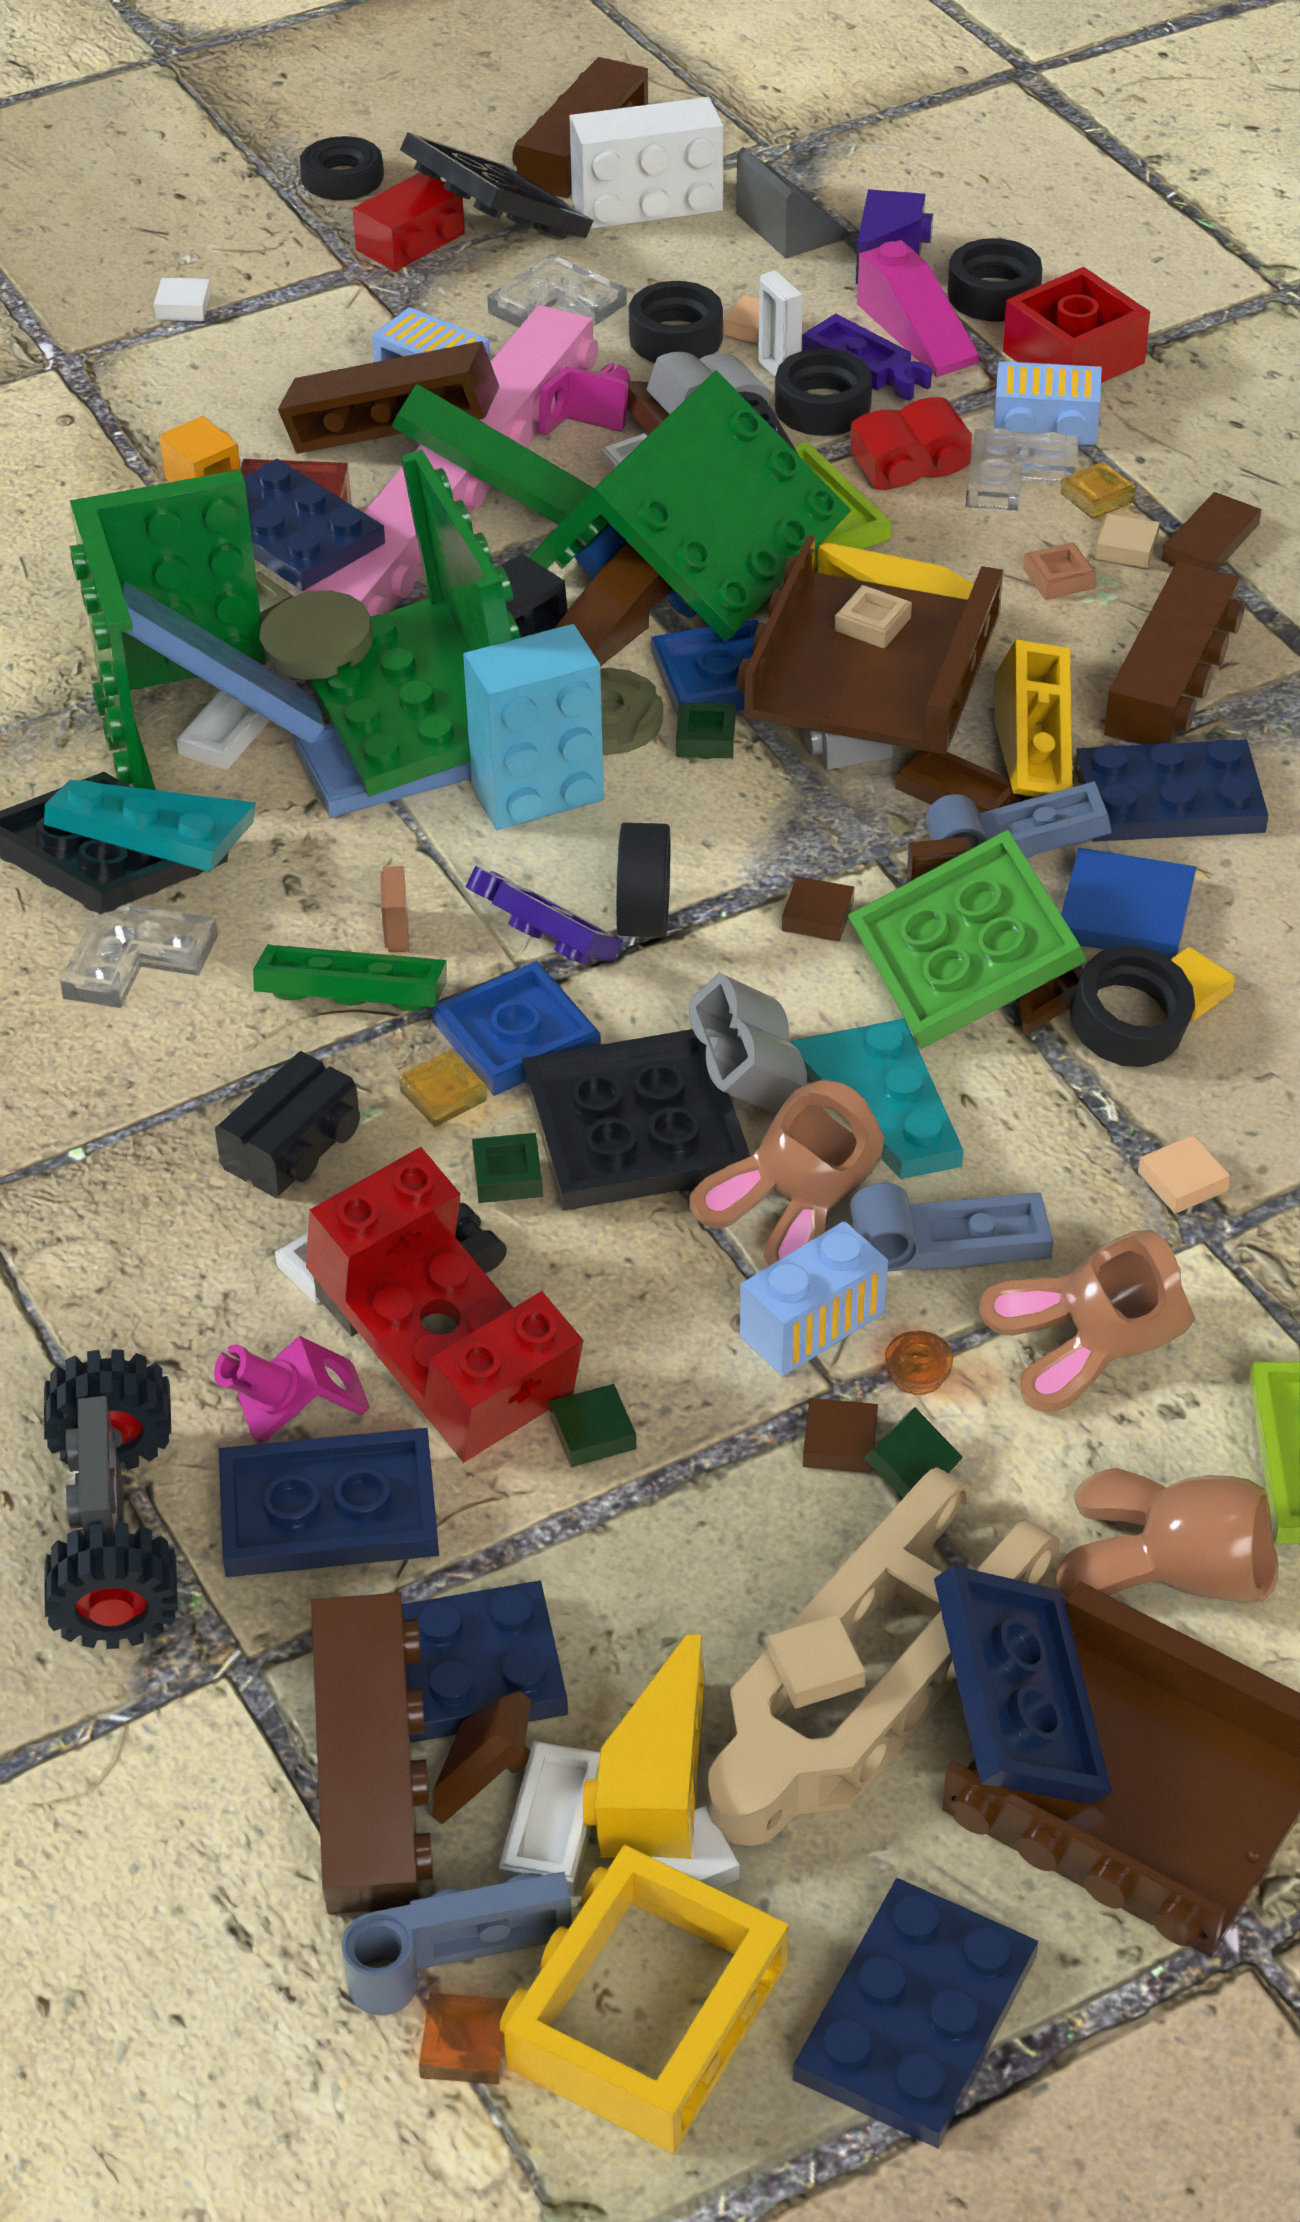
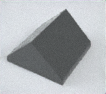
(781, 209)

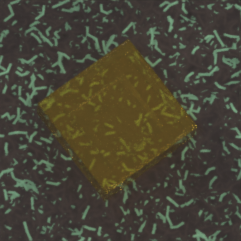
(1098, 490)
(442, 1088)

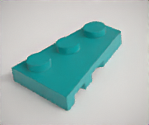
(153, 822)
(894, 1081)

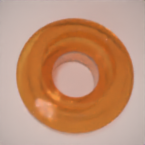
(918, 1362)

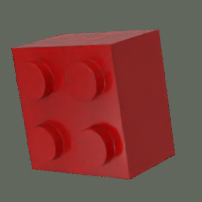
(1077, 323)

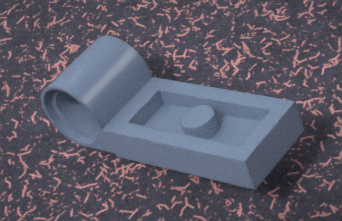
(1035, 824)
(951, 1231)
(446, 1930)

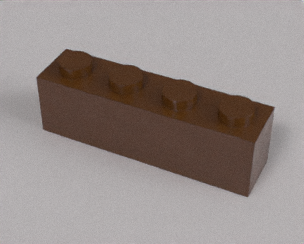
(545, 149)
(365, 398)
(1174, 656)
(365, 1753)

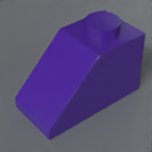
(894, 217)

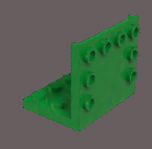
(708, 506)
(186, 550)
(406, 701)

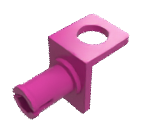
(586, 398)
(282, 1387)

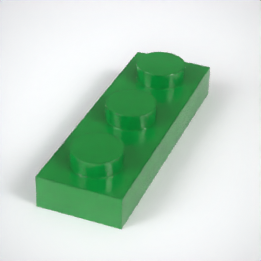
(350, 976)

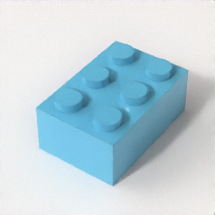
(534, 726)

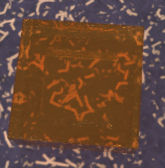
(463, 2039)

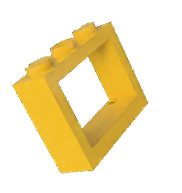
(646, 2107)

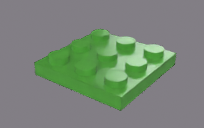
(966, 938)

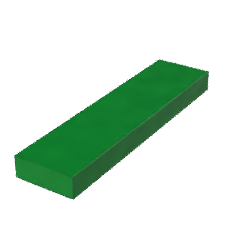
(490, 455)

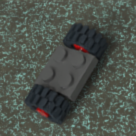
(104, 1577)

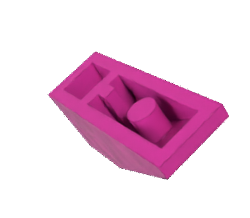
(911, 306)

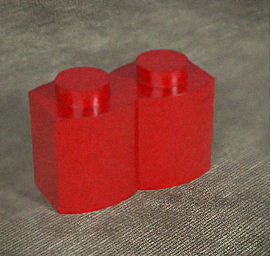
(910, 443)

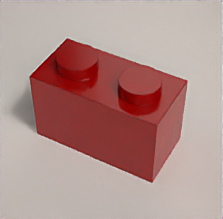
(408, 221)

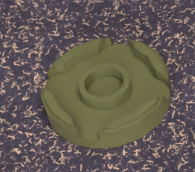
(316, 634)
(629, 711)

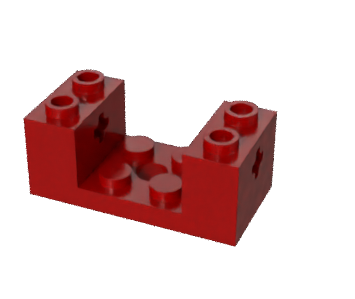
(392, 1260)

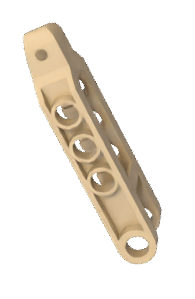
(782, 1774)

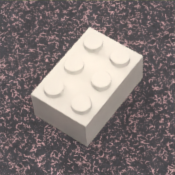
(647, 162)

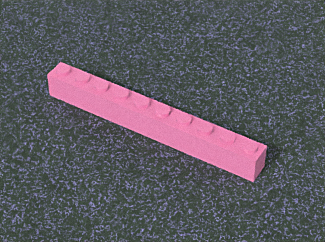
(522, 366)

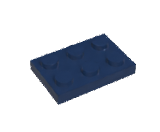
(303, 527)
(1176, 789)
(327, 1502)
(483, 1650)
(1021, 1686)
(915, 2012)

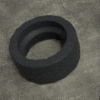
(991, 259)
(675, 302)
(827, 370)
(643, 879)
(1144, 971)

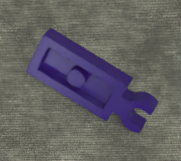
(886, 360)
(536, 914)

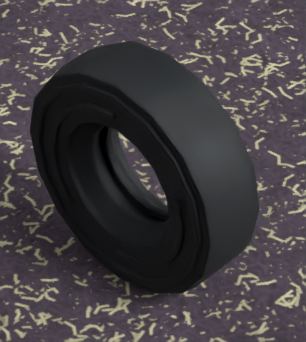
(343, 184)

